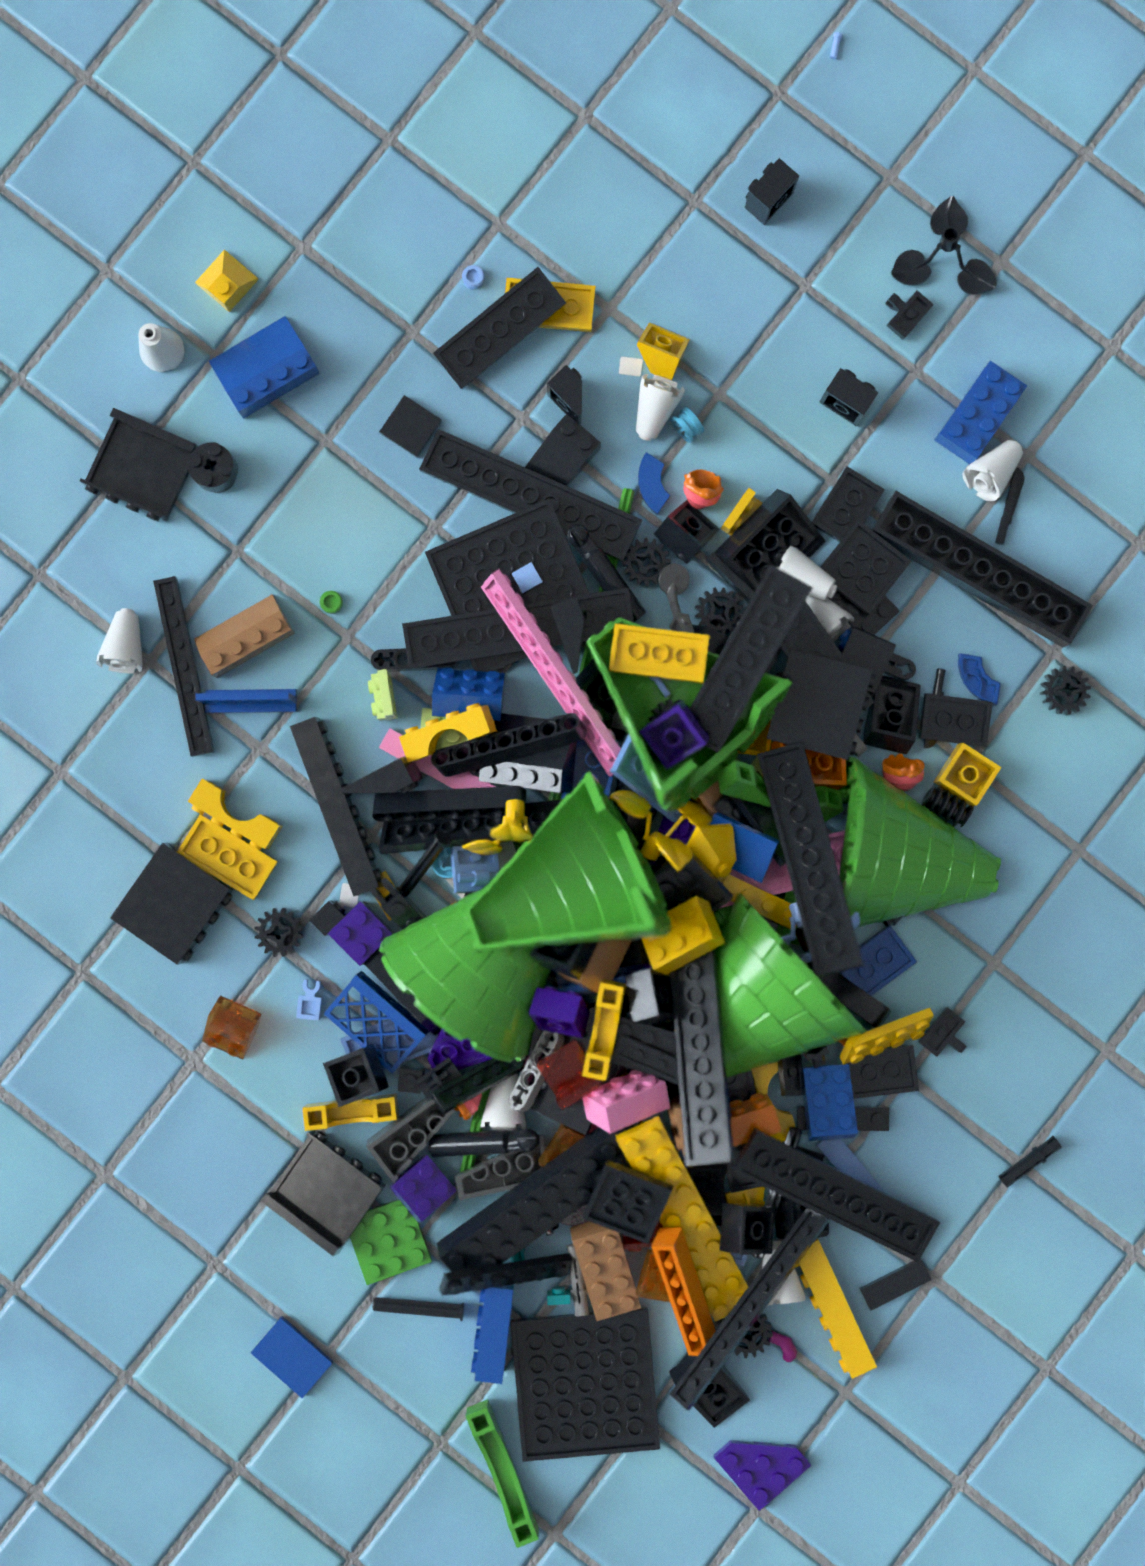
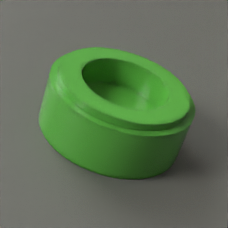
(331, 602)

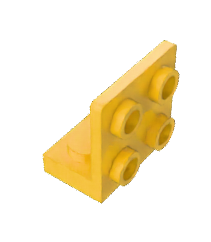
(741, 512)

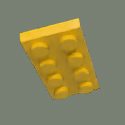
(577, 312)
(659, 653)
(227, 857)
(887, 1035)

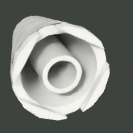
(160, 347)
(655, 405)
(993, 470)
(807, 571)
(831, 616)
(122, 644)
(498, 1111)
(791, 1290)

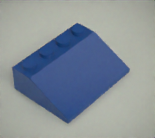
(264, 367)

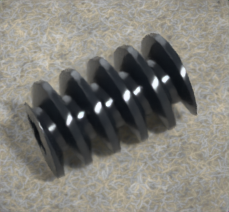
(948, 806)

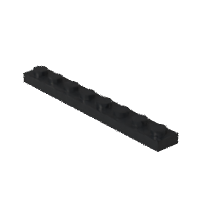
(183, 666)

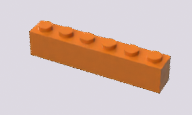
(683, 1288)

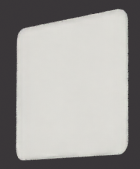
(630, 366)
(346, 896)

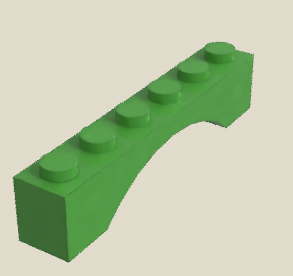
(745, 783)
(509, 1487)

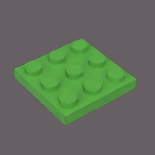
(389, 1242)

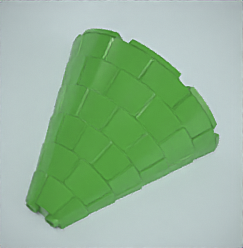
(639, 694)
(903, 855)
(572, 882)
(463, 990)
(770, 996)

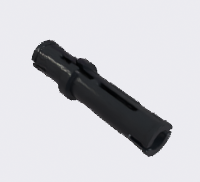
(1033, 1159)

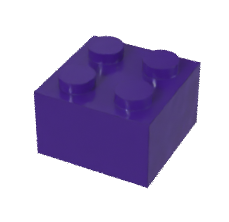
(674, 734)
(360, 932)
(559, 1012)
(422, 1188)

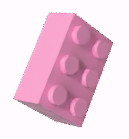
(626, 1101)

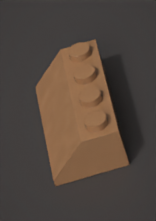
(243, 636)
(602, 964)

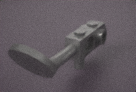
(674, 581)

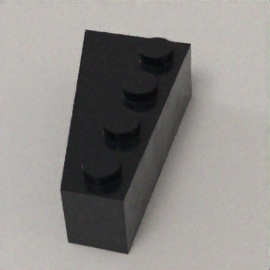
(376, 966)

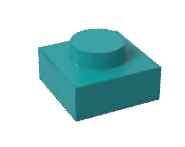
(558, 1296)

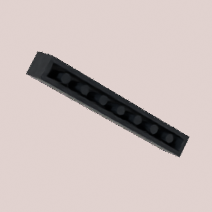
(336, 806)

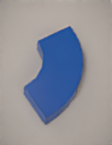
(650, 483)
(976, 679)

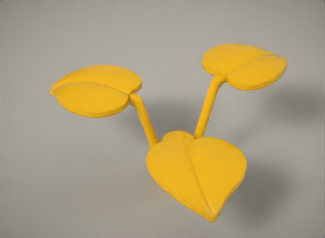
(509, 830)
(674, 849)

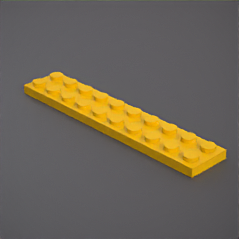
(654, 1154)

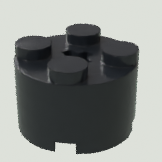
(200, 467)

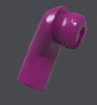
(786, 1344)

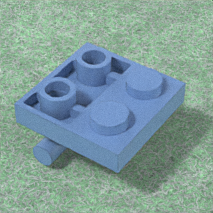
(472, 870)

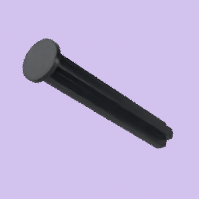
(441, 841)
(418, 1307)

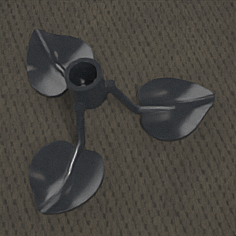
(949, 222)

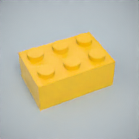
(691, 936)

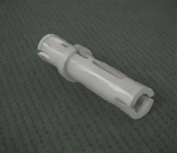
(578, 1285)

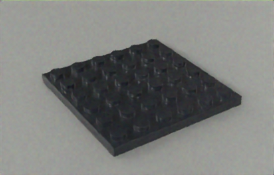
(507, 545)
(584, 1385)

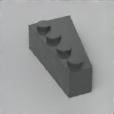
(403, 1138)
(498, 1172)

